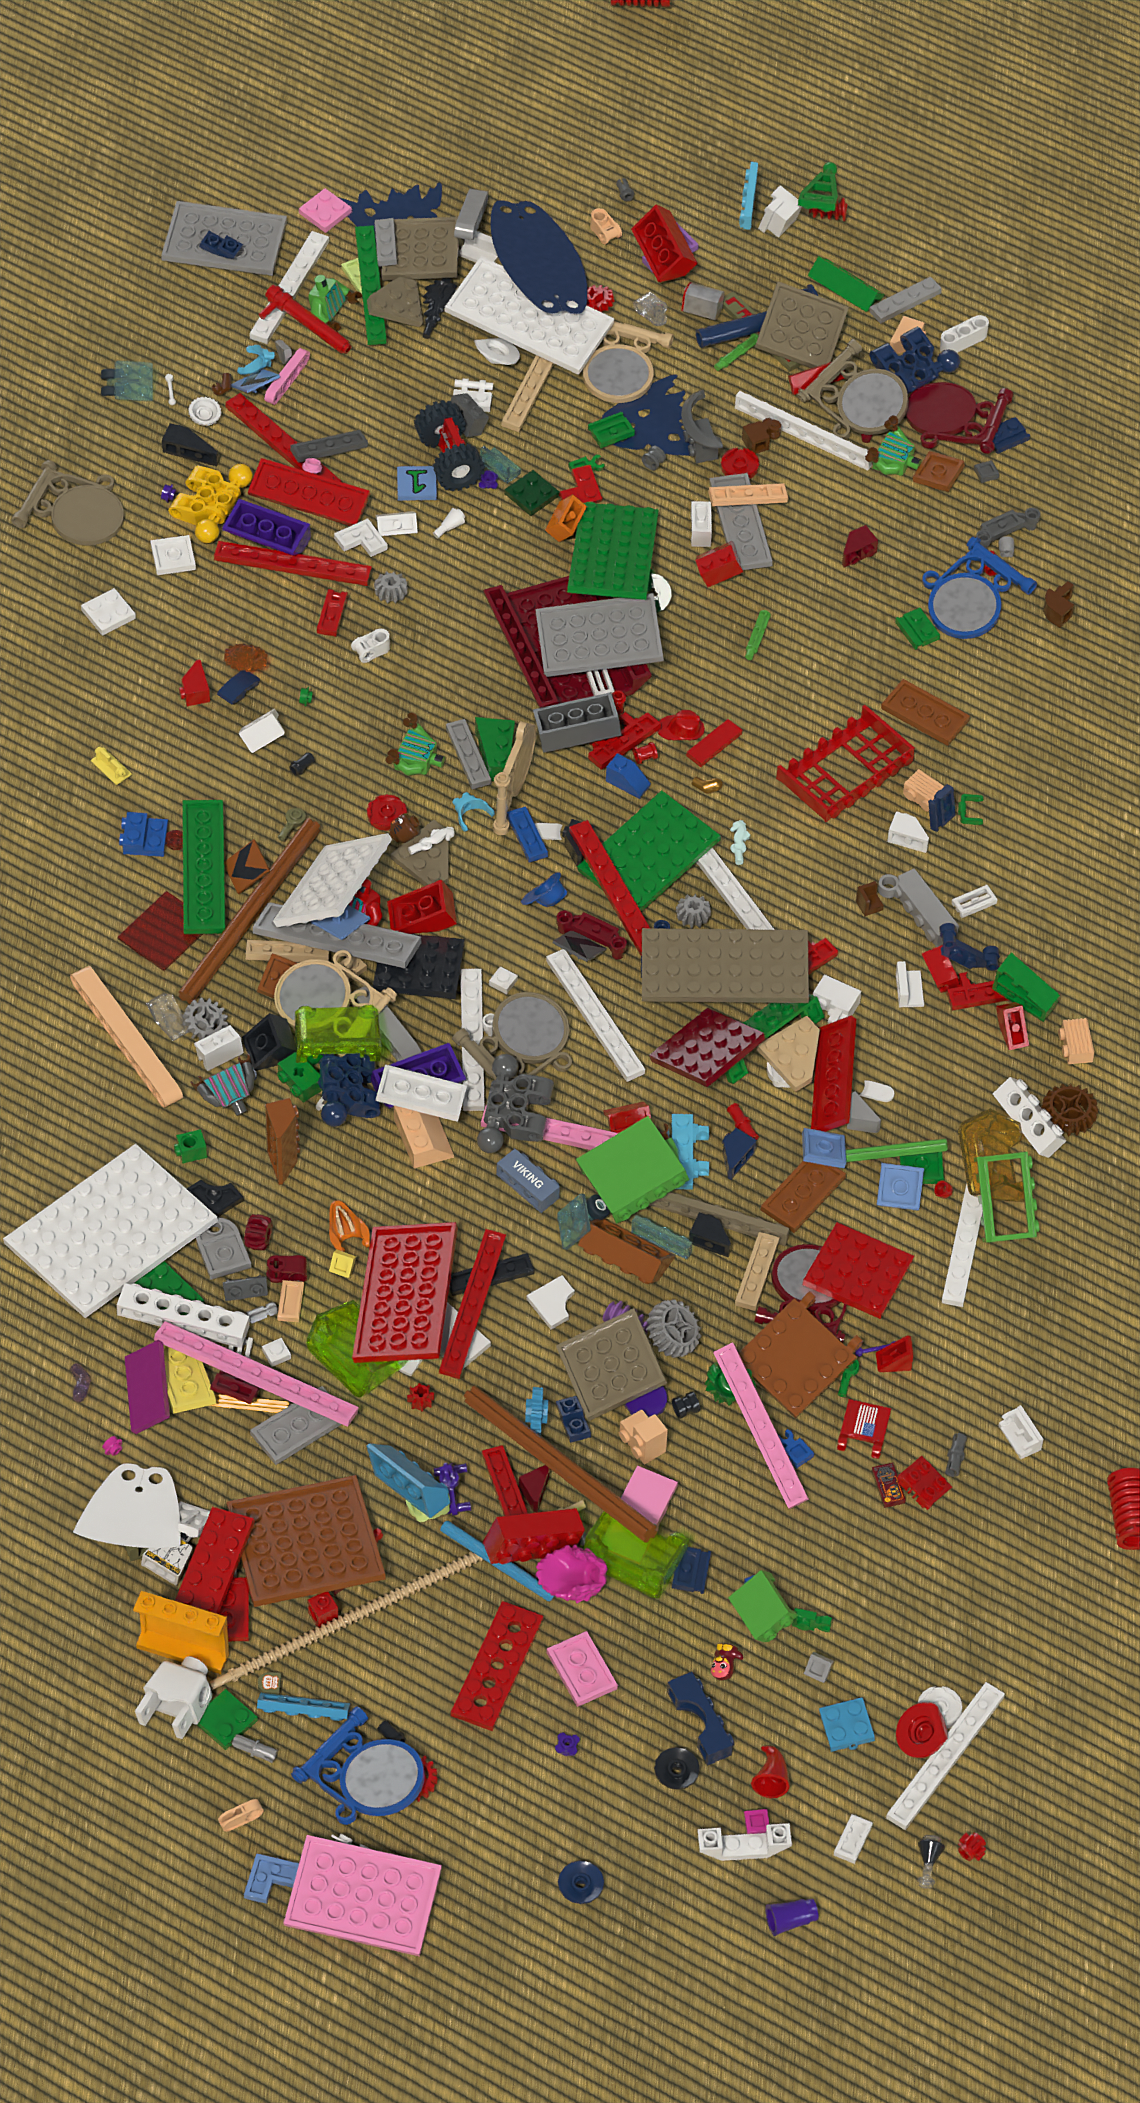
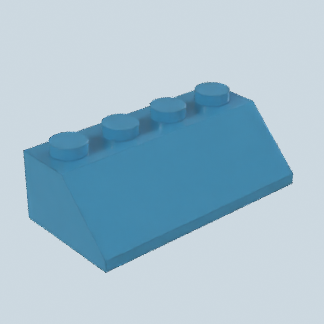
(408, 1479)

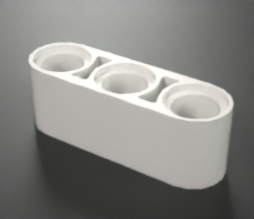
(965, 334)

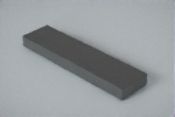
(329, 445)

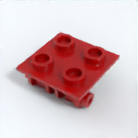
(924, 1481)

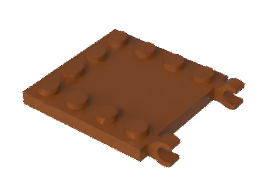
(797, 1356)

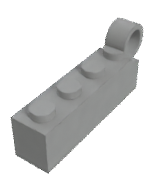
(919, 902)

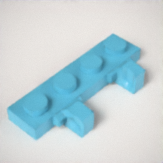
(748, 196)
(684, 1135)

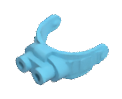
(262, 361)
(467, 803)

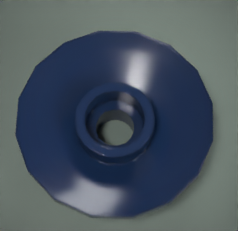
(580, 1873)

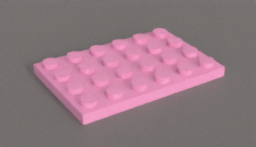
(362, 1895)

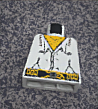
(169, 1562)

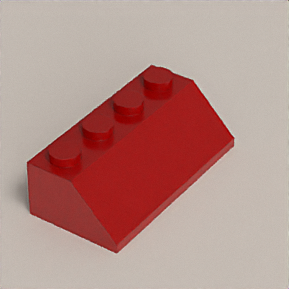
(663, 244)

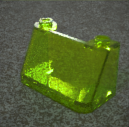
(337, 1032)
(332, 1343)
(631, 1560)

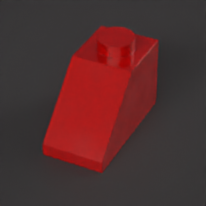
(195, 686)
(1012, 1025)

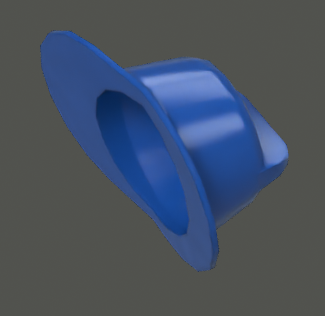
(547, 893)

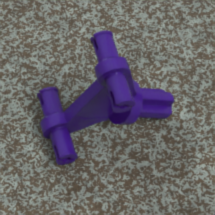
(449, 1476)

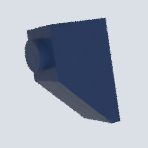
(737, 1150)

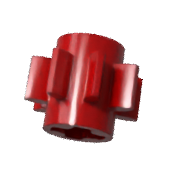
(420, 1397)
(971, 1846)

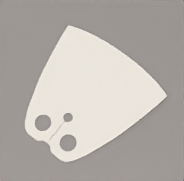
(131, 1517)

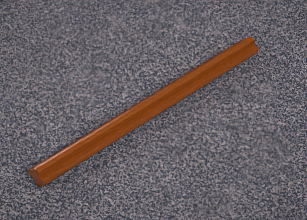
(249, 911)
(560, 1464)

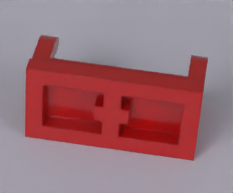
(940, 969)

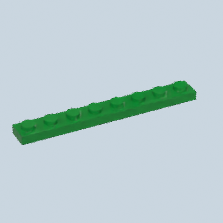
(369, 282)

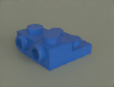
(143, 835)

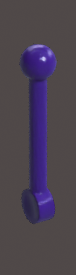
(860, 1351)

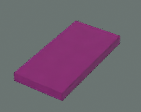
(147, 1387)

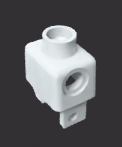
(178, 1692)

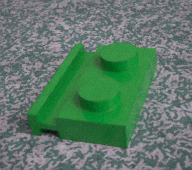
(611, 429)
(917, 628)

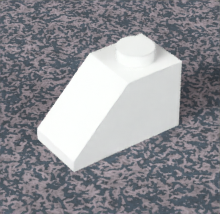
(908, 832)

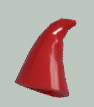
(773, 1777)

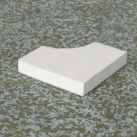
(550, 1301)

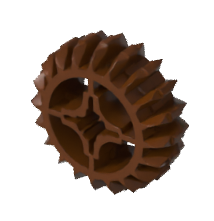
(1067, 1102)

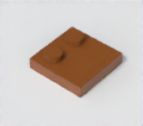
(938, 471)

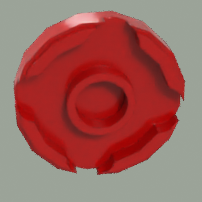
(740, 462)
(384, 810)

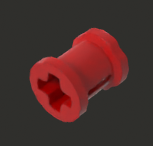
(645, 753)

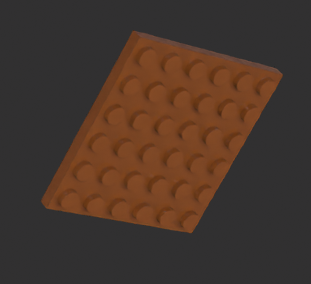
(308, 1541)

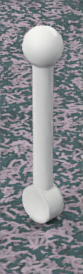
(169, 378)

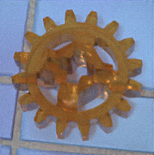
(245, 657)

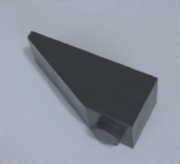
(186, 444)

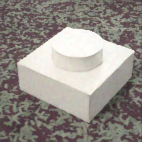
(503, 980)
(276, 1352)

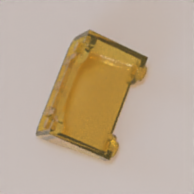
(991, 1135)

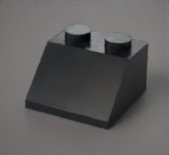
(269, 1042)

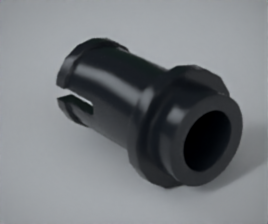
(301, 764)
(390, 1732)

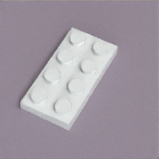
(421, 1093)

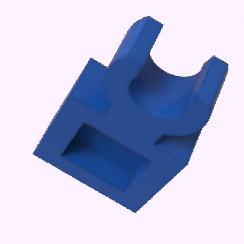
(797, 1450)

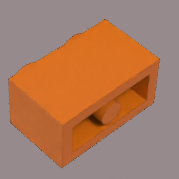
(565, 518)

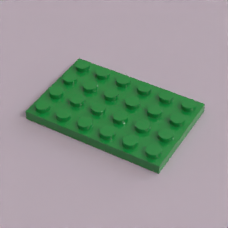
(656, 848)

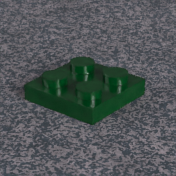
(531, 492)

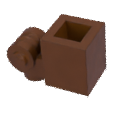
(758, 435)

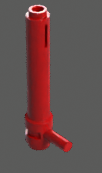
(286, 303)

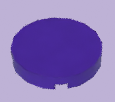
(651, 1403)

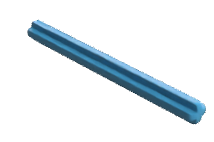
(510, 1569)

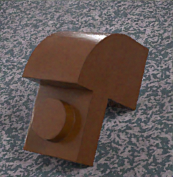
(1057, 605)

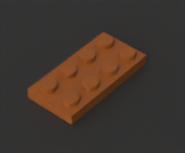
(925, 712)
(802, 1194)

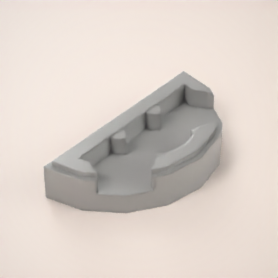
(283, 350)

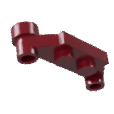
(593, 929)

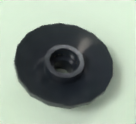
(680, 1760)

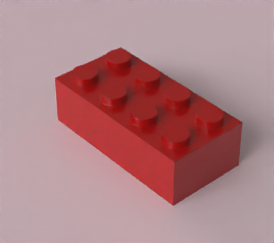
(532, 1535)

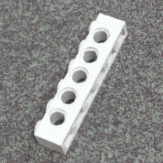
(211, 1329)

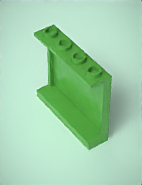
(632, 1169)

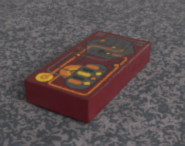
(887, 1485)

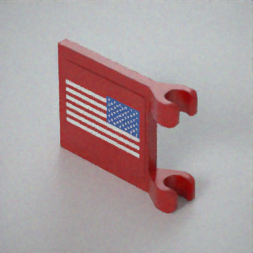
(864, 1423)

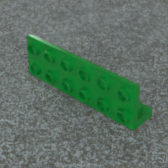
(773, 1018)

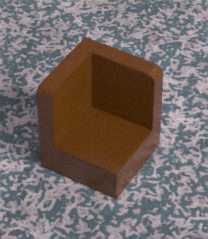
(868, 899)

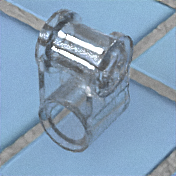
(651, 308)

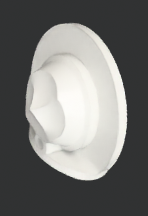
(498, 351)

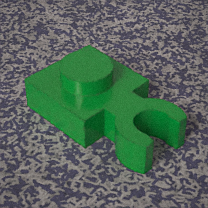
(584, 461)
(809, 1620)

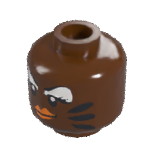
(404, 828)

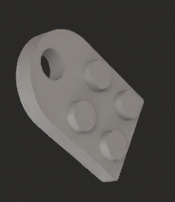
(223, 1250)

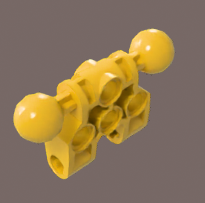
(213, 499)

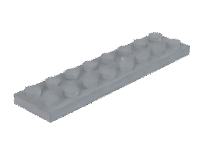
(365, 942)

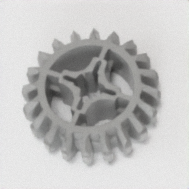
(669, 1324)

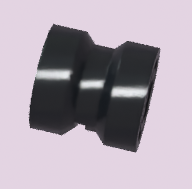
(685, 1405)

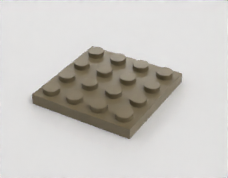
(424, 249)
(801, 326)
(611, 1364)

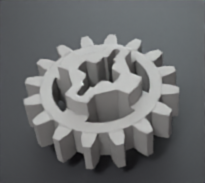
(205, 1019)

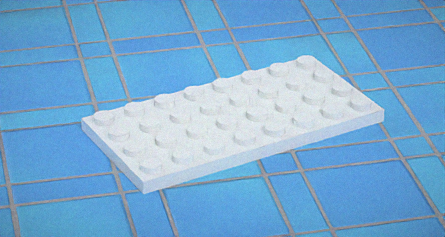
(499, 307)

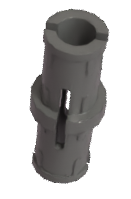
(956, 1454)

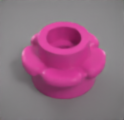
(112, 1446)

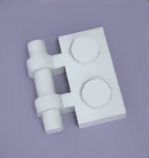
(481, 397)

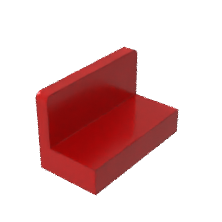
(625, 1116)

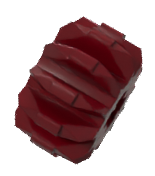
(258, 1232)

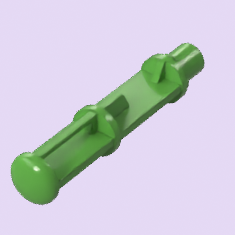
(738, 351)
(757, 634)

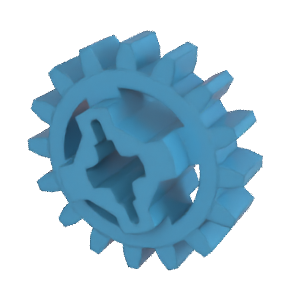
(536, 1410)

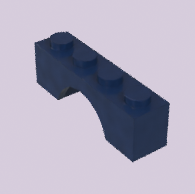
(688, 1695)

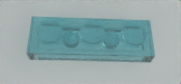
(662, 1237)

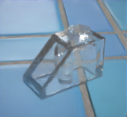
(167, 1015)

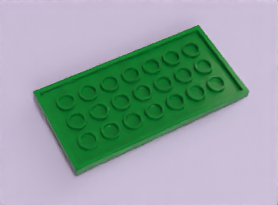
(613, 551)

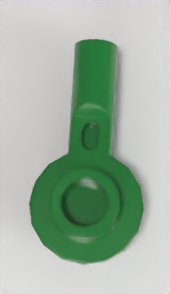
(850, 1372)

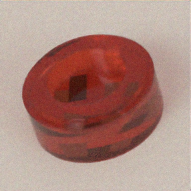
(174, 840)

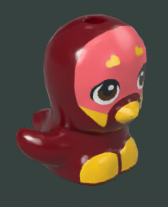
(723, 1661)

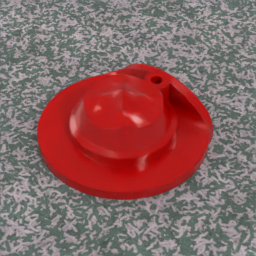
(921, 1730)

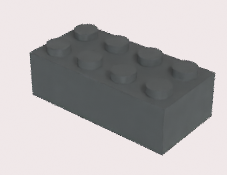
(577, 722)

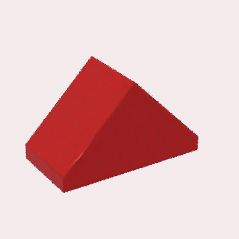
(896, 1356)

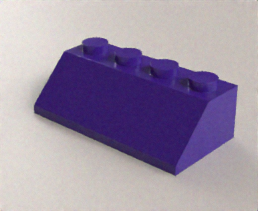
(268, 527)
(436, 1062)

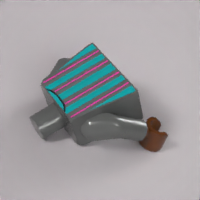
(228, 1086)

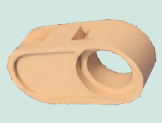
(240, 1815)

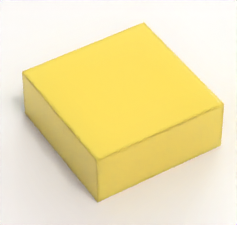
(342, 1263)

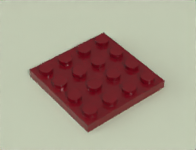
(707, 1047)

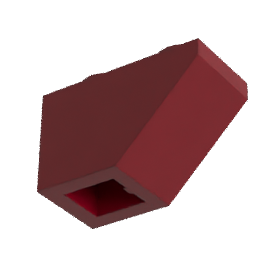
(859, 545)

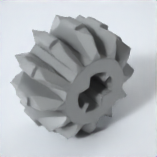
(390, 587)
(693, 911)

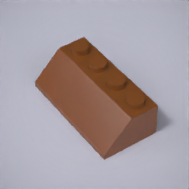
(282, 1137)
(626, 1250)

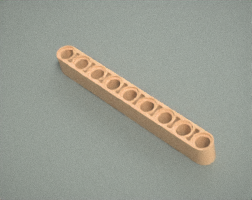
(126, 1036)

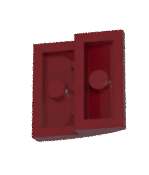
(234, 1387)

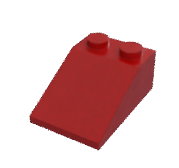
(423, 910)

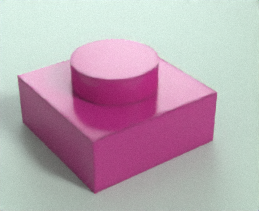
(756, 1821)

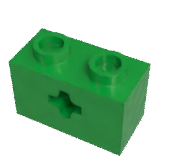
(299, 1077)

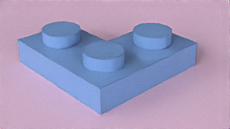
(267, 1871)

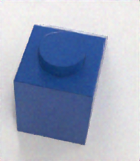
(627, 776)

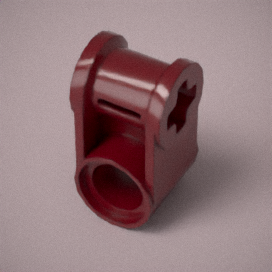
(287, 1268)

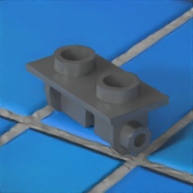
(245, 1288)

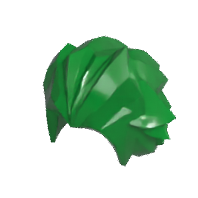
(719, 1386)

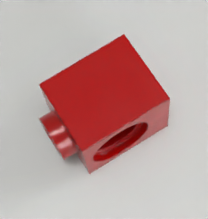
(322, 1609)

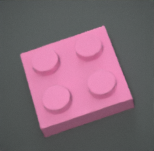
(325, 210)

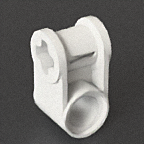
(372, 645)

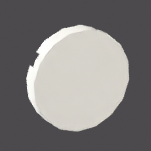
(947, 1702)

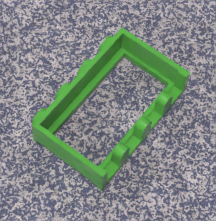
(985, 1197)

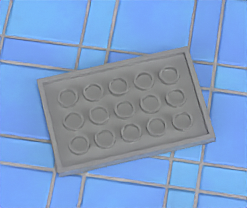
(257, 232)
(599, 635)

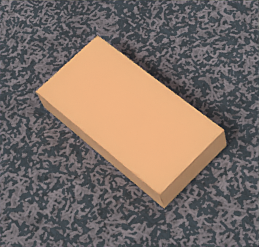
(290, 1301)

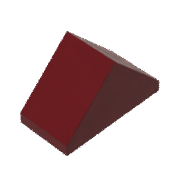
(534, 1485)

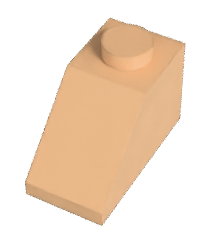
(905, 325)

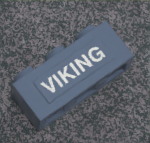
(528, 1180)

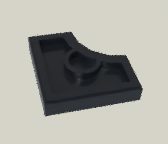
(216, 1198)

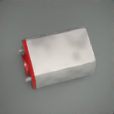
(702, 301)

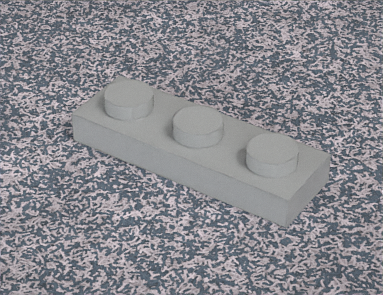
(385, 242)

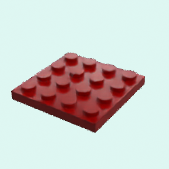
(858, 1270)

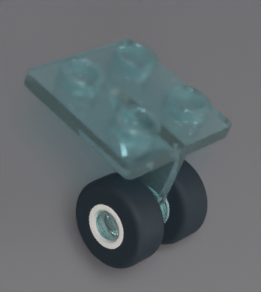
(129, 381)
(576, 1218)

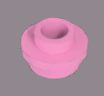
(312, 465)

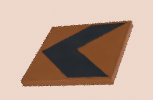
(246, 866)

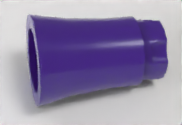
(790, 1915)

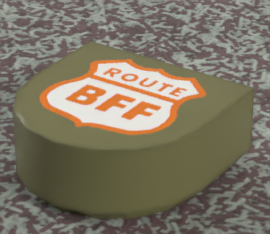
(269, 1683)

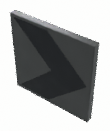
(579, 946)

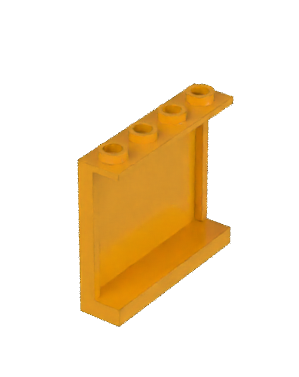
(182, 1631)

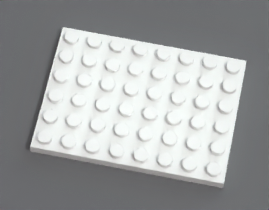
(110, 1230)

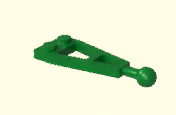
(824, 202)

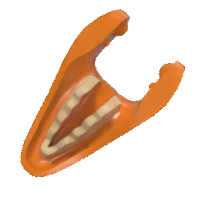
(345, 1225)

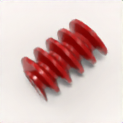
(840, 210)

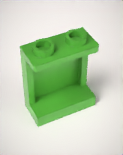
(762, 1607)

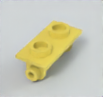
(110, 766)

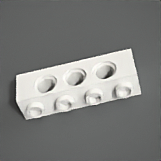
(1008, 1096)

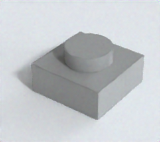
(818, 1667)

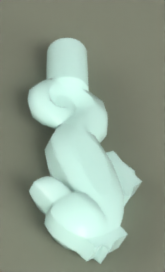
(741, 835)

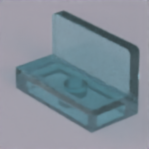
(499, 464)

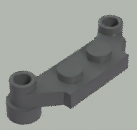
(1007, 524)

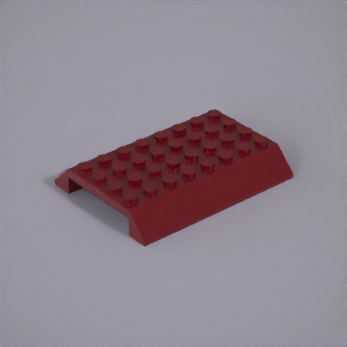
(518, 622)

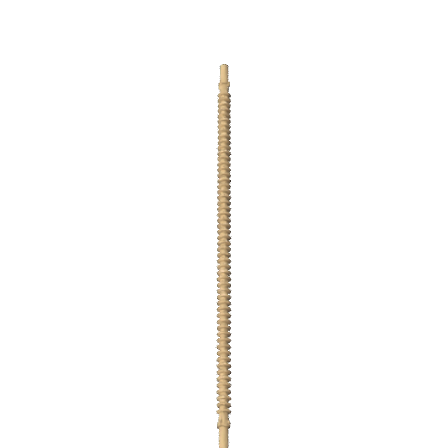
(234, 1674)

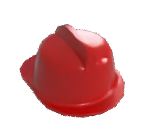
(682, 726)

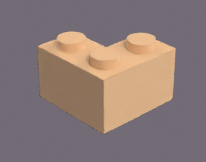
(644, 1435)

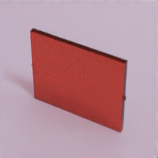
(160, 932)

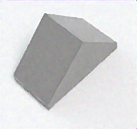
(862, 1116)

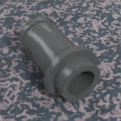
(626, 192)

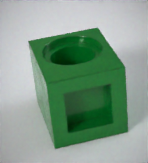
(194, 1139)

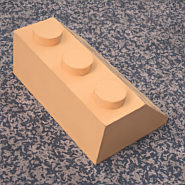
(422, 1137)

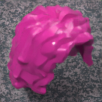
(572, 1573)

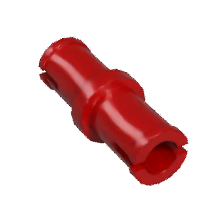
(741, 1121)

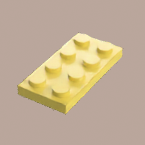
(186, 1382)

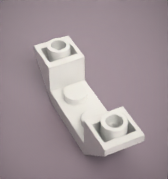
(745, 1845)

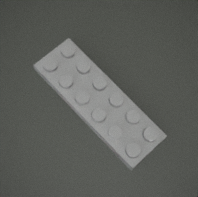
(743, 526)

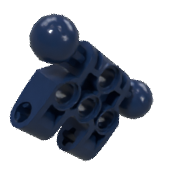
(915, 342)
(343, 1089)

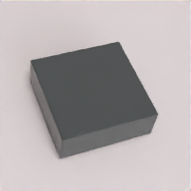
(986, 471)

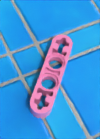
(287, 376)

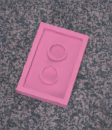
(581, 1668)

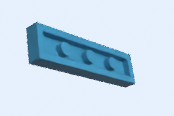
(312, 1707)

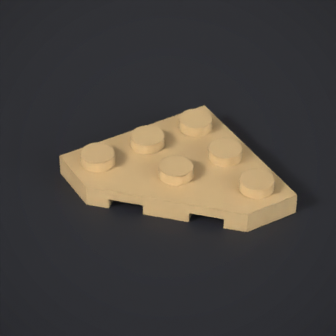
(793, 1052)

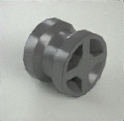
(653, 458)

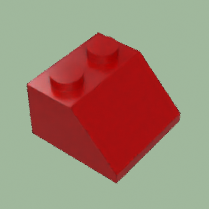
(719, 564)

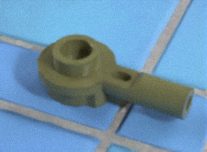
(295, 817)

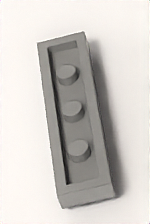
(905, 300)
(468, 754)

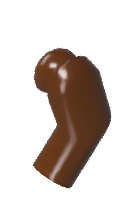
(225, 386)

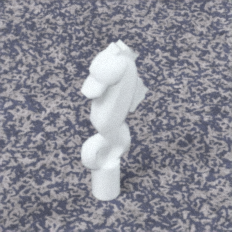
(436, 837)

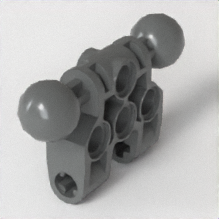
(531, 1125)

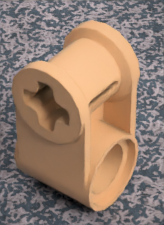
(604, 226)

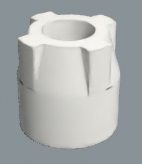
(487, 1024)

